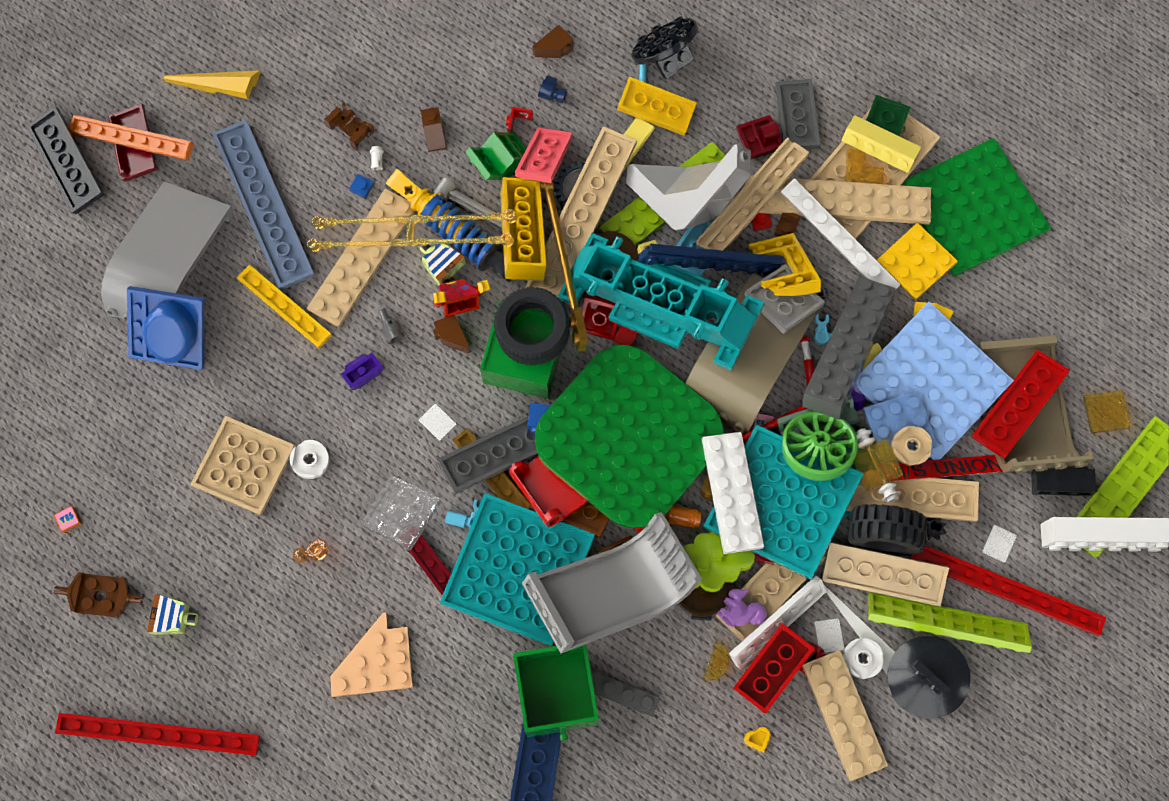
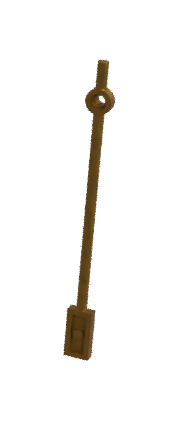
(576, 321)

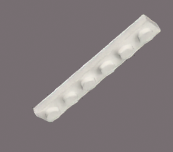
(785, 614)

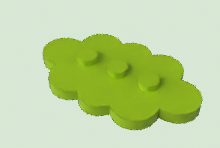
(715, 566)

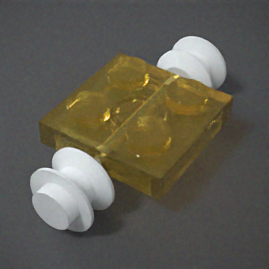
(877, 465)

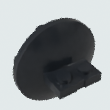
(667, 46)
(928, 677)

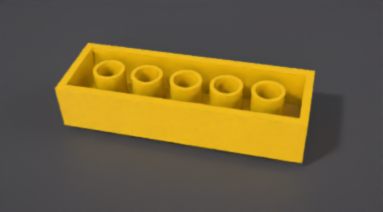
(526, 256)

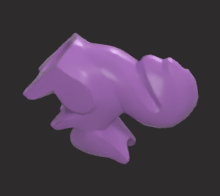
(738, 613)

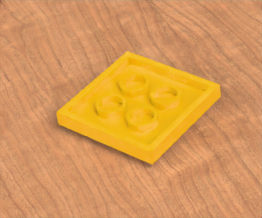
(917, 261)

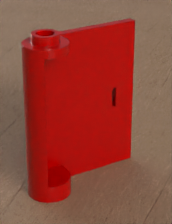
(546, 491)

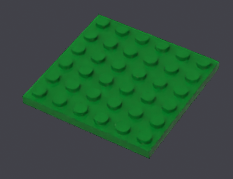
(979, 206)

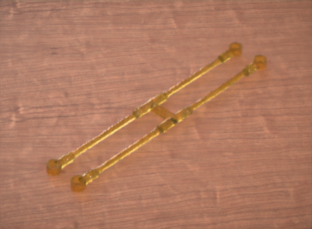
(412, 220)

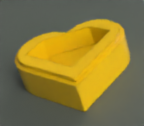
(758, 739)

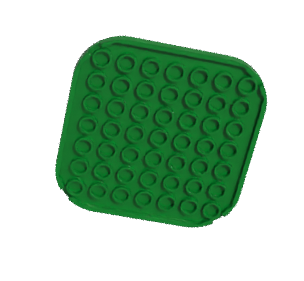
(627, 435)

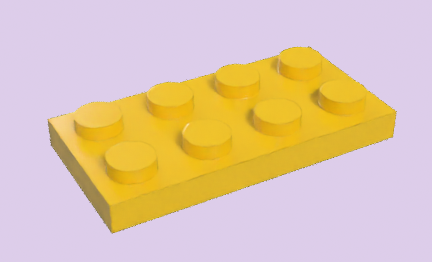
(656, 106)

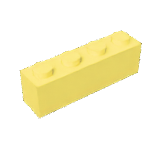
(881, 143)

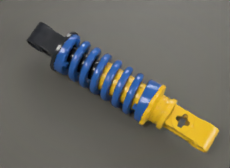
(434, 205)

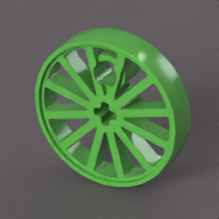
(819, 445)

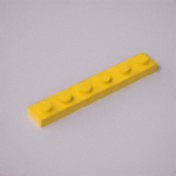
(284, 306)

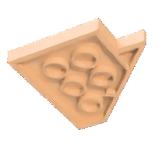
(376, 663)

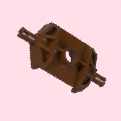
(83, 592)

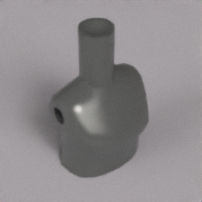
(390, 327)

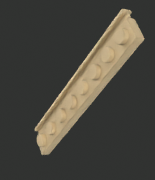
(753, 196)

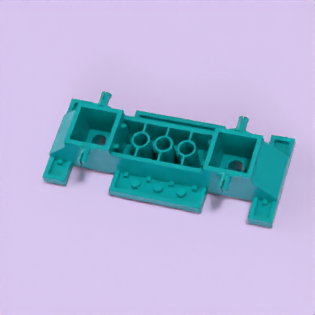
(663, 300)

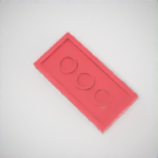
(544, 155)

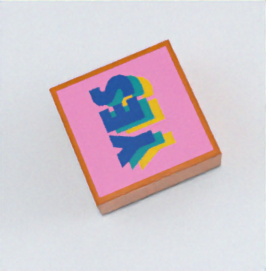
(67, 519)

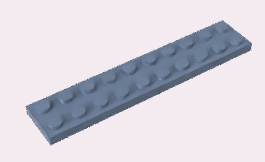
(263, 205)

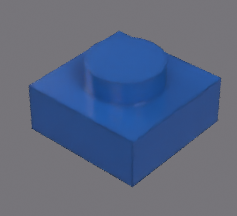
(361, 186)

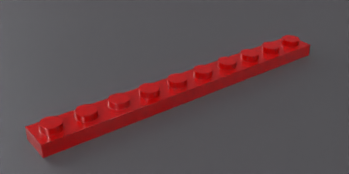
(1015, 592)
(157, 734)

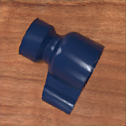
(549, 90)

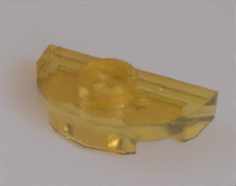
(718, 663)

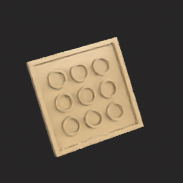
(243, 465)

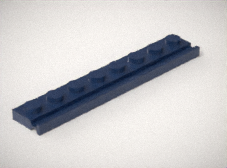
(710, 258)

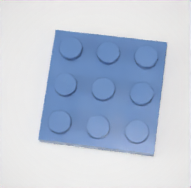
(892, 415)

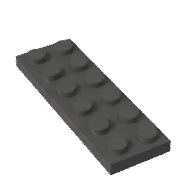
(488, 456)

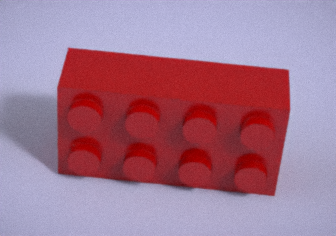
(773, 668)

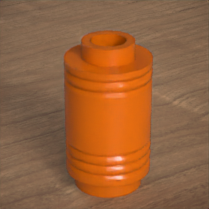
(683, 516)

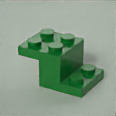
(498, 155)

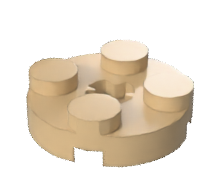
(911, 434)

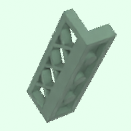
(849, 414)

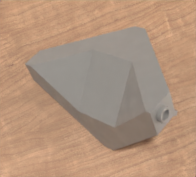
(691, 193)

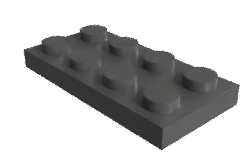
(798, 112)

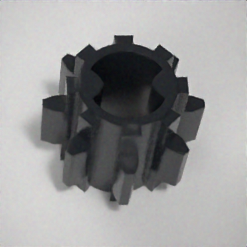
(936, 523)

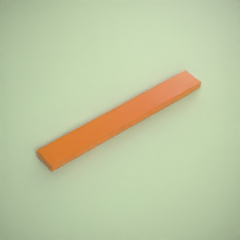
(131, 137)

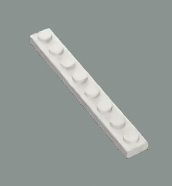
(836, 234)

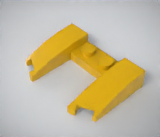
(804, 277)

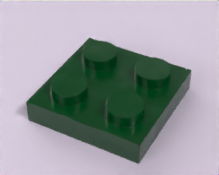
(888, 114)

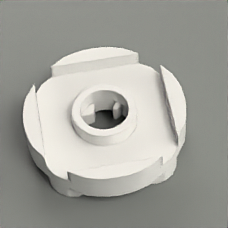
(306, 470)
(874, 658)

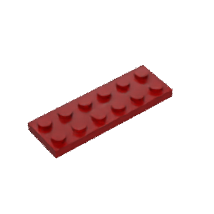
(1020, 404)

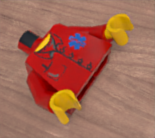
(459, 296)

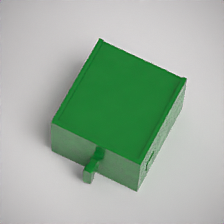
(501, 371)
(555, 691)

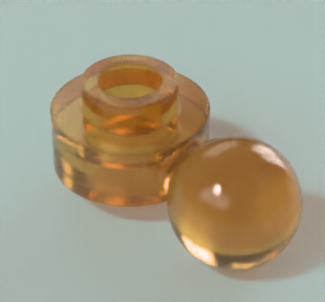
(316, 551)

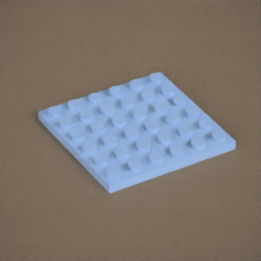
(946, 369)

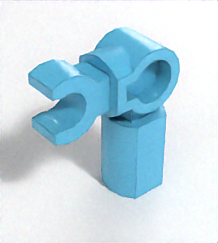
(821, 331)
(459, 519)

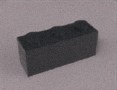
(1064, 481)

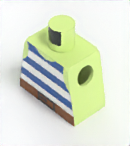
(441, 261)
(169, 616)

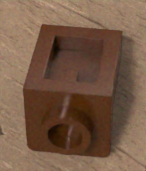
(787, 224)

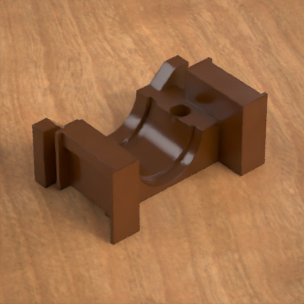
(349, 123)

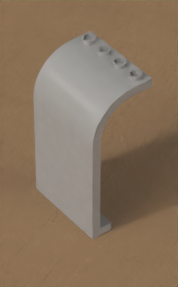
(162, 245)
(614, 587)

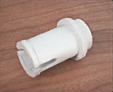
(376, 158)

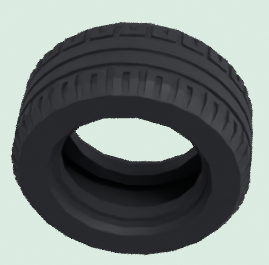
(527, 299)

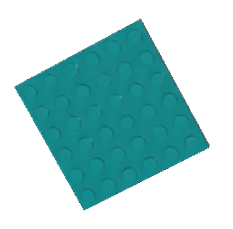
(793, 511)
(499, 554)

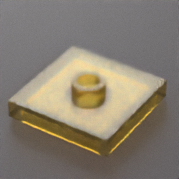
(1106, 412)

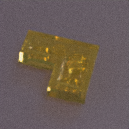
(858, 172)

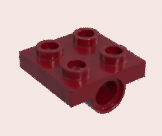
(760, 136)

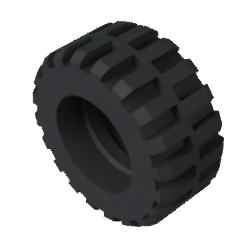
(887, 529)

